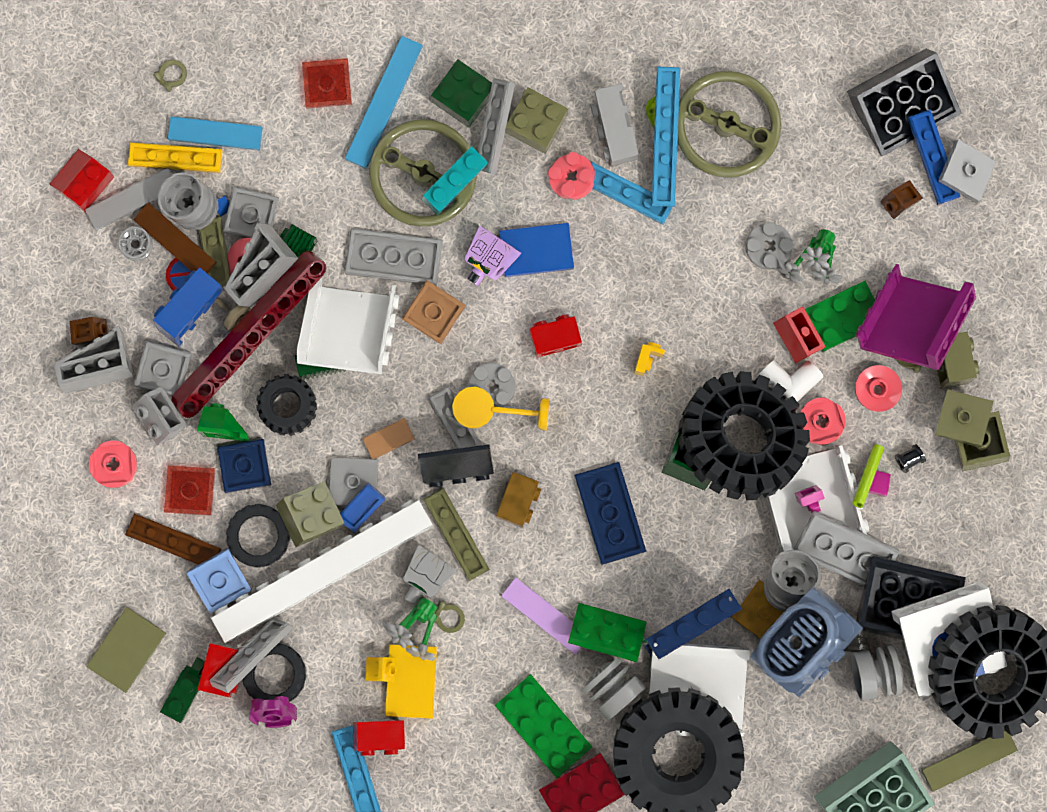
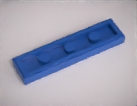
(932, 154)

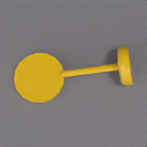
(475, 407)

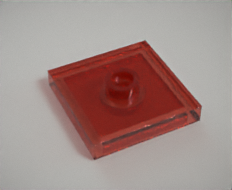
(327, 83)
(189, 490)

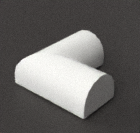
(797, 384)

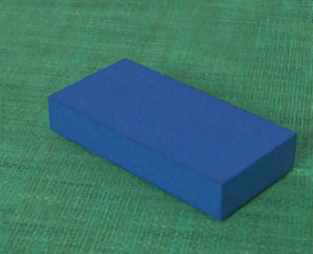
(361, 507)

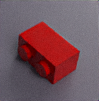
(799, 334)
(555, 336)
(378, 736)

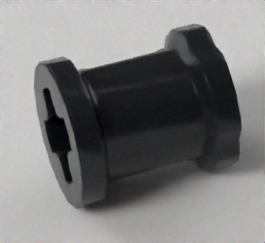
(910, 458)

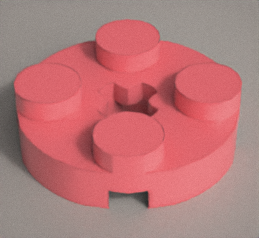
(572, 189)
(828, 410)
(124, 472)

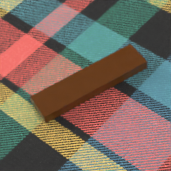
(174, 239)
(170, 540)

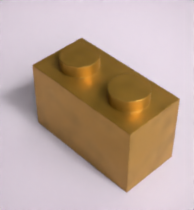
(518, 500)

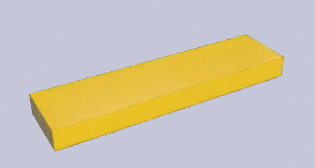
(175, 157)

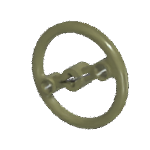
(736, 126)
(411, 167)

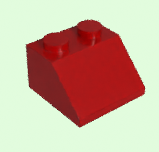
(82, 180)
(216, 658)

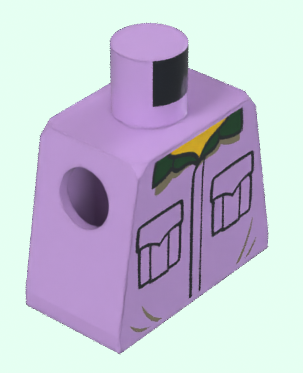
(489, 256)

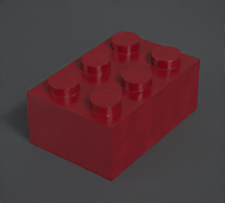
(583, 788)

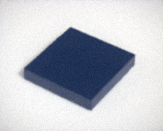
(244, 466)

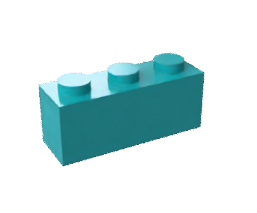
(454, 181)

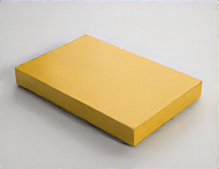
(413, 686)

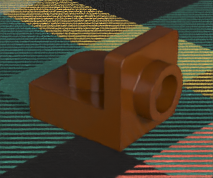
(901, 199)
(87, 329)

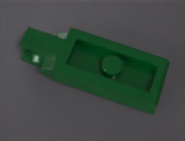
(183, 691)

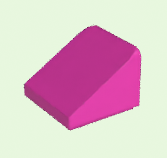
(880, 484)

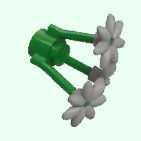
(822, 243)
(421, 612)

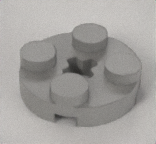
(769, 259)
(501, 376)

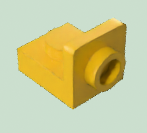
(644, 361)
(380, 669)

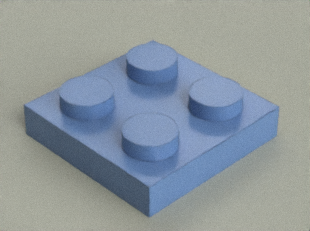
(219, 580)

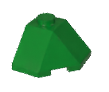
(221, 424)

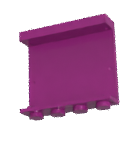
(915, 320)

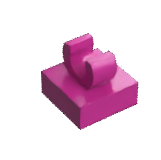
(810, 497)

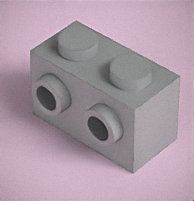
(159, 416)

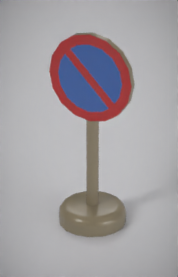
(175, 277)

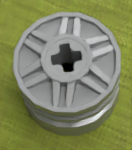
(179, 195)
(794, 570)
(882, 672)
(613, 688)

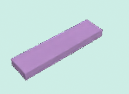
(540, 612)

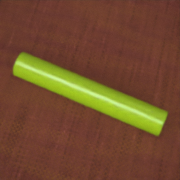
(868, 476)

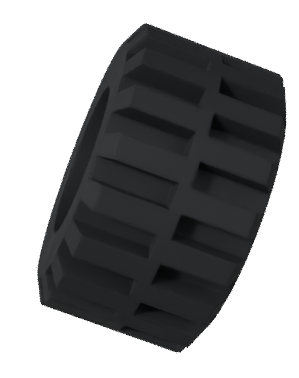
(272, 391)

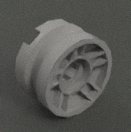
(133, 234)

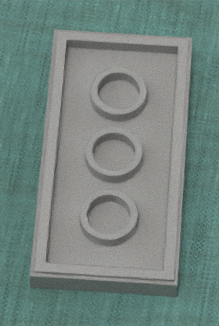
(393, 256)
(842, 547)

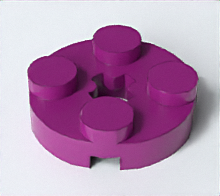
(274, 713)

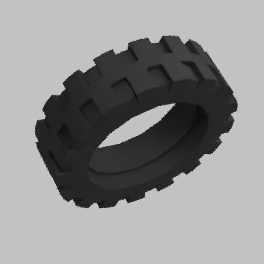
(233, 536)
(297, 683)

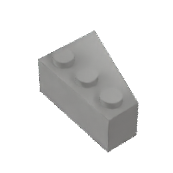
(614, 125)
(261, 266)
(96, 364)

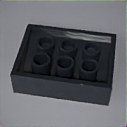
(902, 92)
(897, 585)

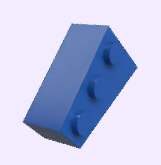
(187, 305)

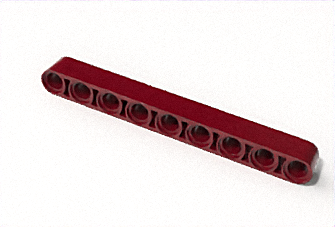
(245, 345)

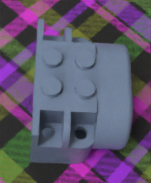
(824, 634)

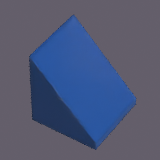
(223, 205)

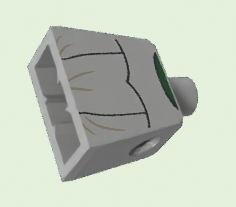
(426, 575)

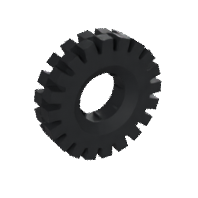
(724, 464)
(961, 657)
(679, 712)

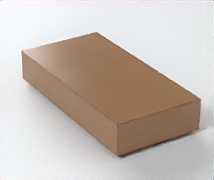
(388, 439)

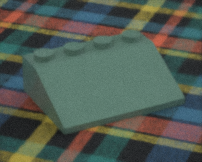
(877, 785)

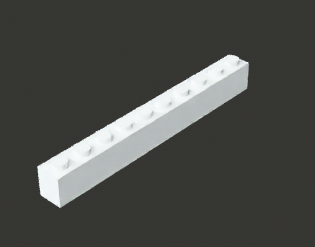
(321, 572)

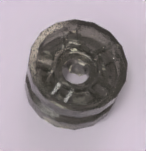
(859, 642)

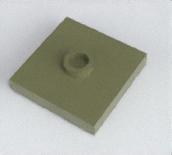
(964, 418)

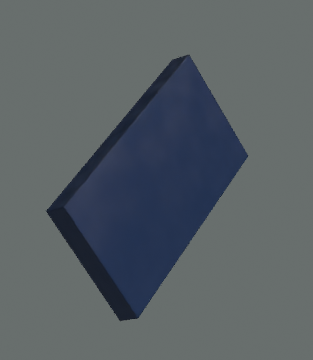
(610, 513)

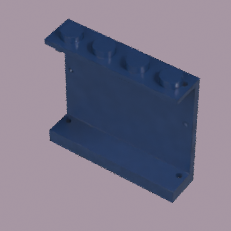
(692, 624)

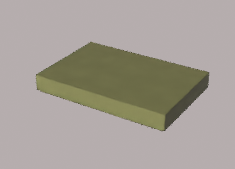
(126, 650)

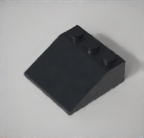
(456, 465)

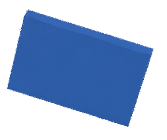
(541, 249)

